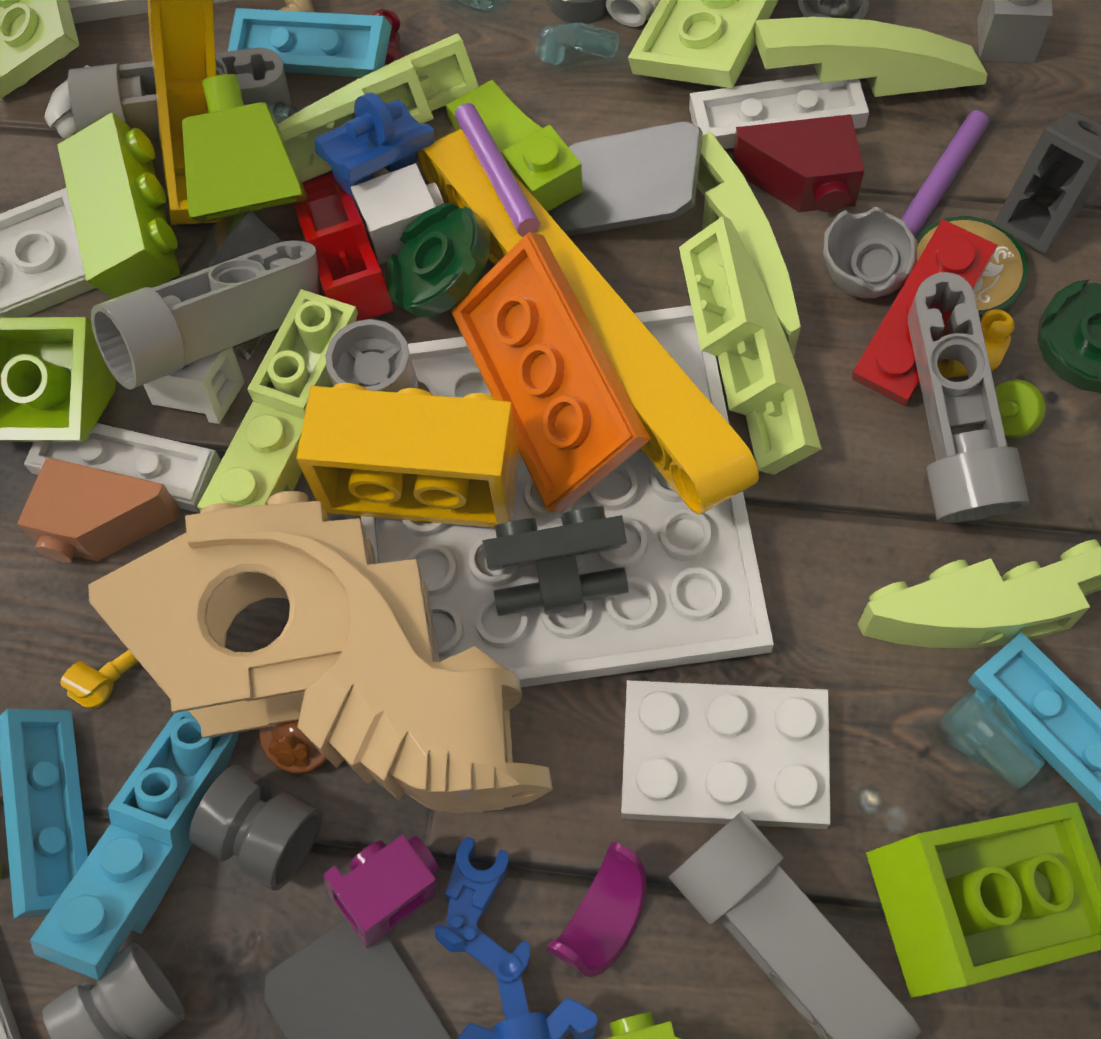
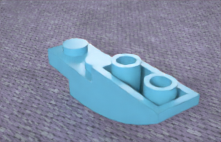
(137, 853)

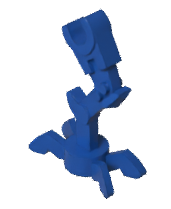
(469, 898)

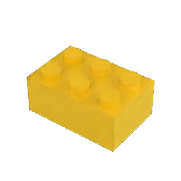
(410, 455)

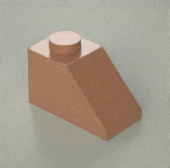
(92, 511)

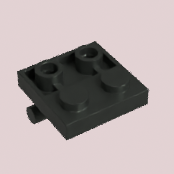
(555, 555)

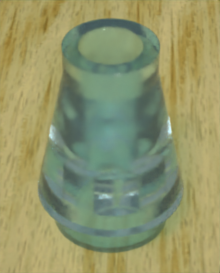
(990, 737)

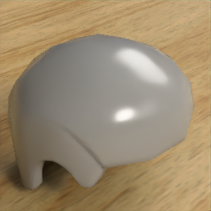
(869, 253)

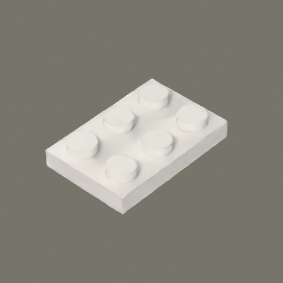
(725, 751)

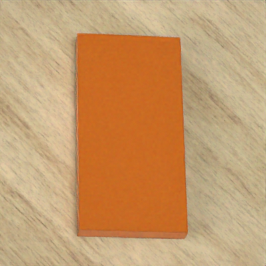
(549, 364)

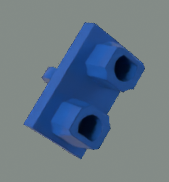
(373, 140)

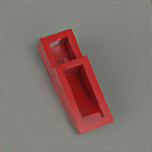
(342, 248)

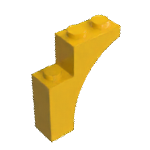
(181, 59)

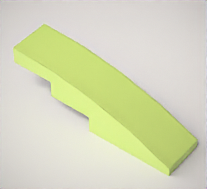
(886, 54)
(419, 80)
(731, 197)
(753, 353)

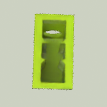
(236, 156)

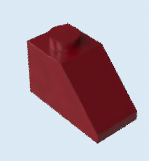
(803, 161)

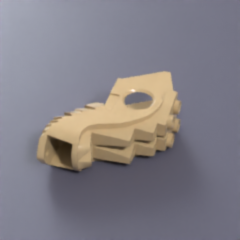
(348, 665)

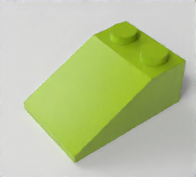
(990, 897)

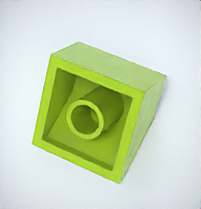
(51, 379)

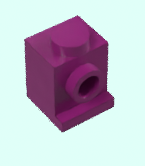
(383, 886)

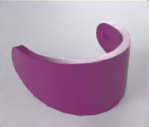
(605, 916)

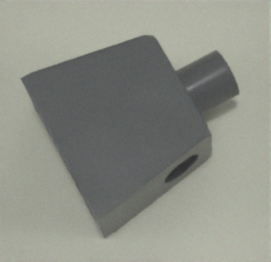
(1062, 166)

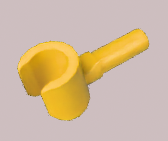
(94, 687)

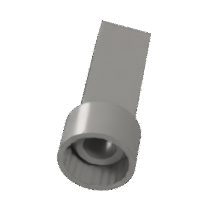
(131, 88)
(202, 313)
(974, 469)
(798, 949)

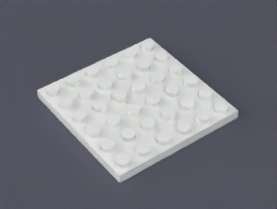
(687, 573)

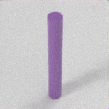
(497, 170)
(945, 171)

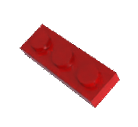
(889, 359)

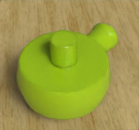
(1020, 407)

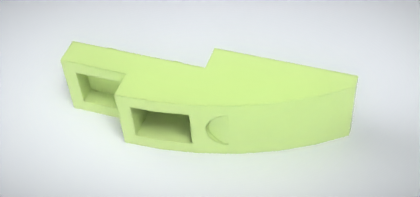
(267, 441)
(980, 608)

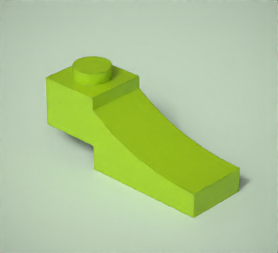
(532, 152)

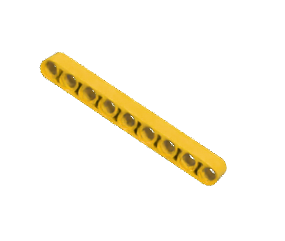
(688, 435)

